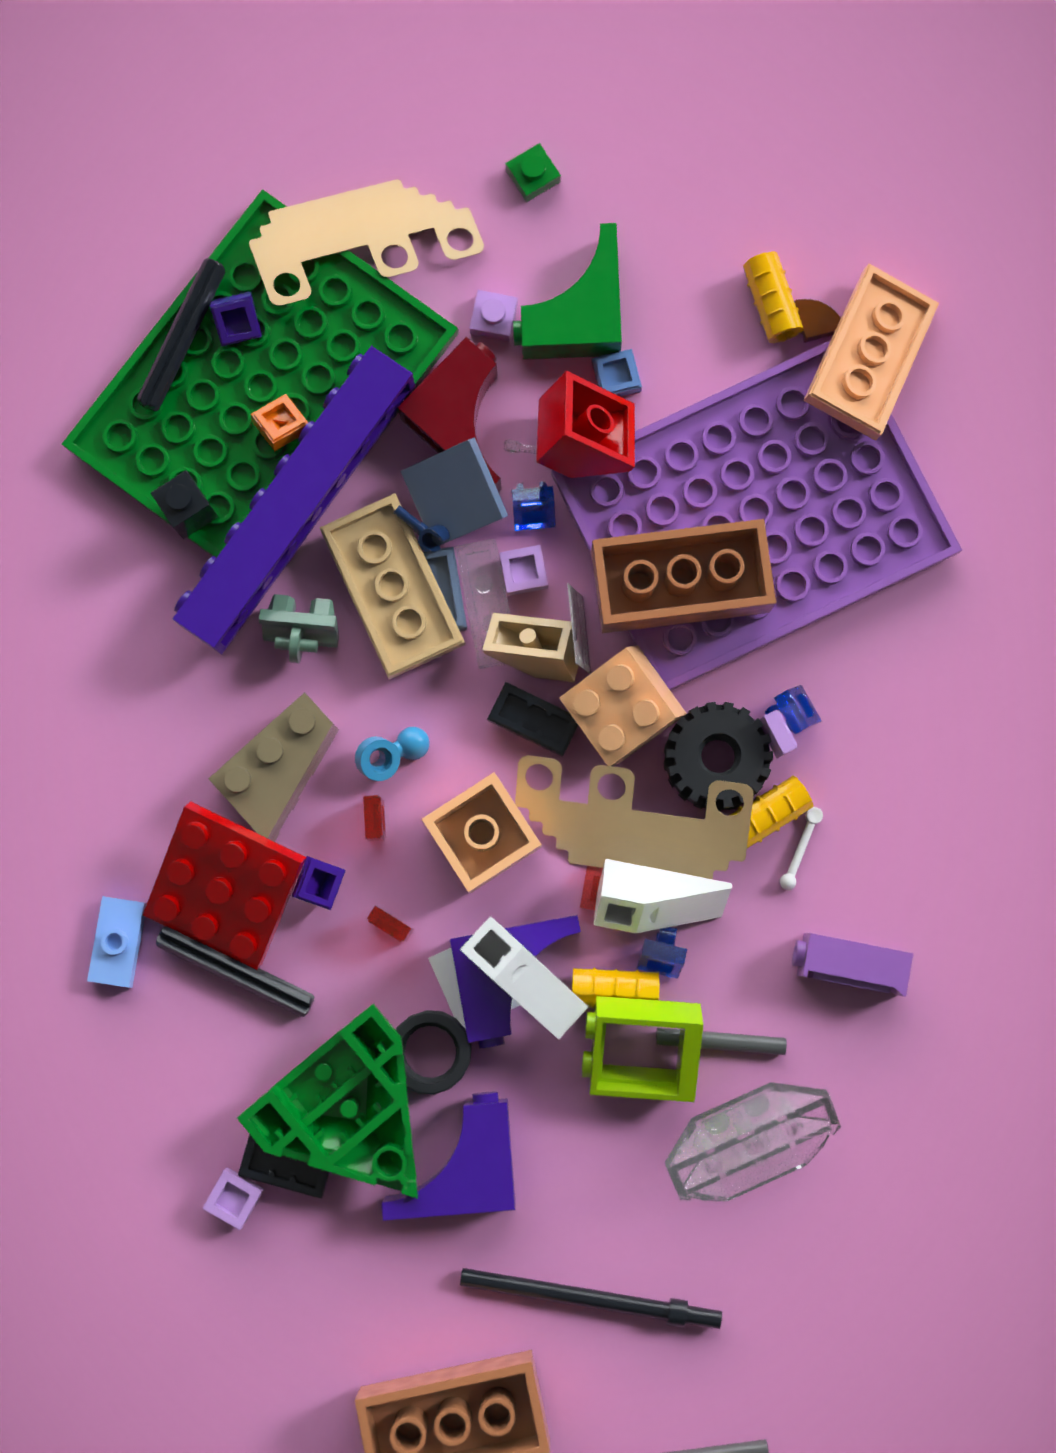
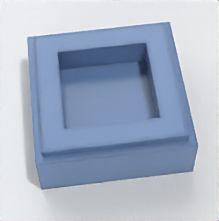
(617, 373)

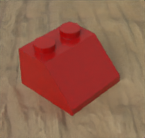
(585, 429)

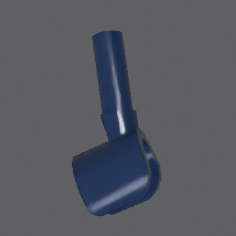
(425, 533)

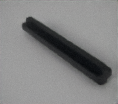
(181, 334)
(255, 981)

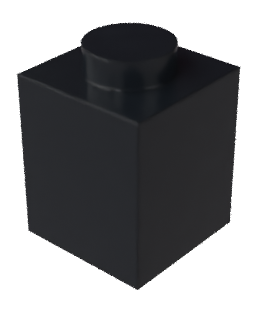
(184, 504)

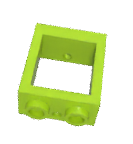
(644, 1082)

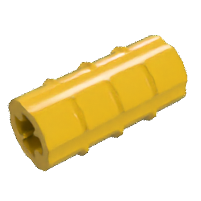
(772, 297)
(777, 808)
(614, 983)

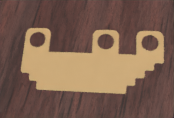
(361, 217)
(641, 838)

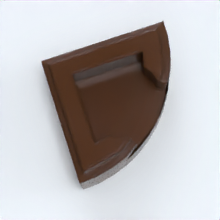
(817, 319)

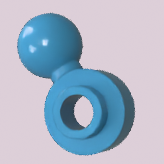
(411, 744)

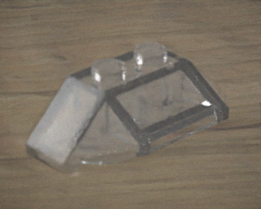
(751, 1141)

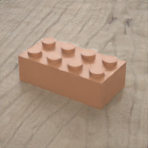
(683, 576)
(457, 1409)

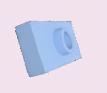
(117, 942)

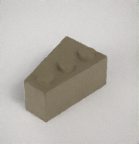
(275, 766)

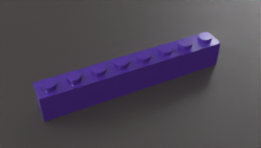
(294, 499)

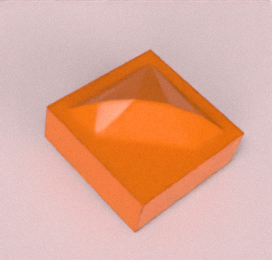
(279, 422)

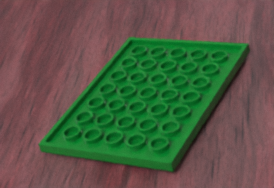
(210, 403)

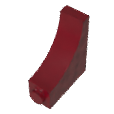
(448, 400)

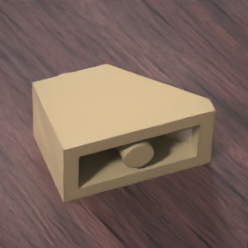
(533, 645)

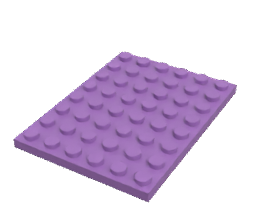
(834, 505)

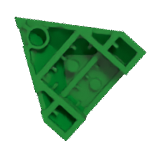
(344, 1108)

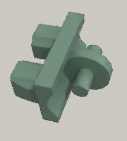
(299, 630)

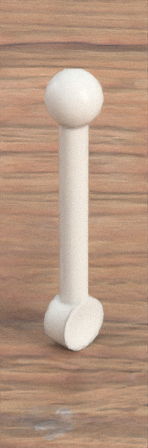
(812, 817)

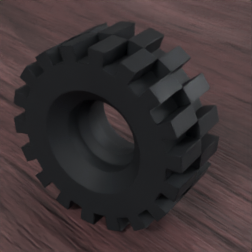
(712, 723)

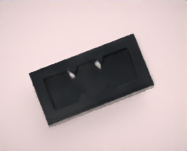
(533, 719)
(282, 1171)

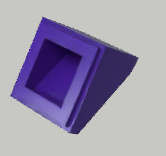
(235, 318)
(318, 883)

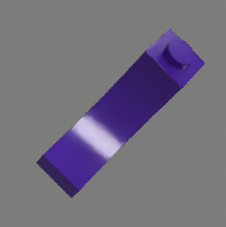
(483, 1001)
(475, 1176)

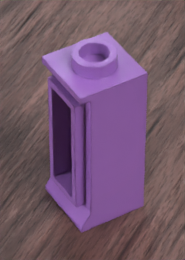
(853, 963)

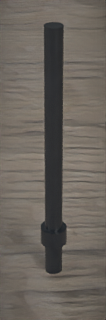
(676, 1311)

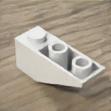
(652, 899)
(524, 977)

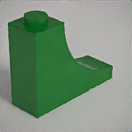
(581, 319)

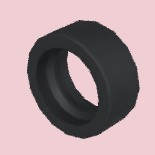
(454, 1028)

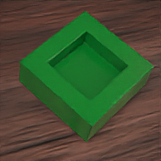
(533, 172)

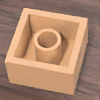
(622, 705)
(482, 833)

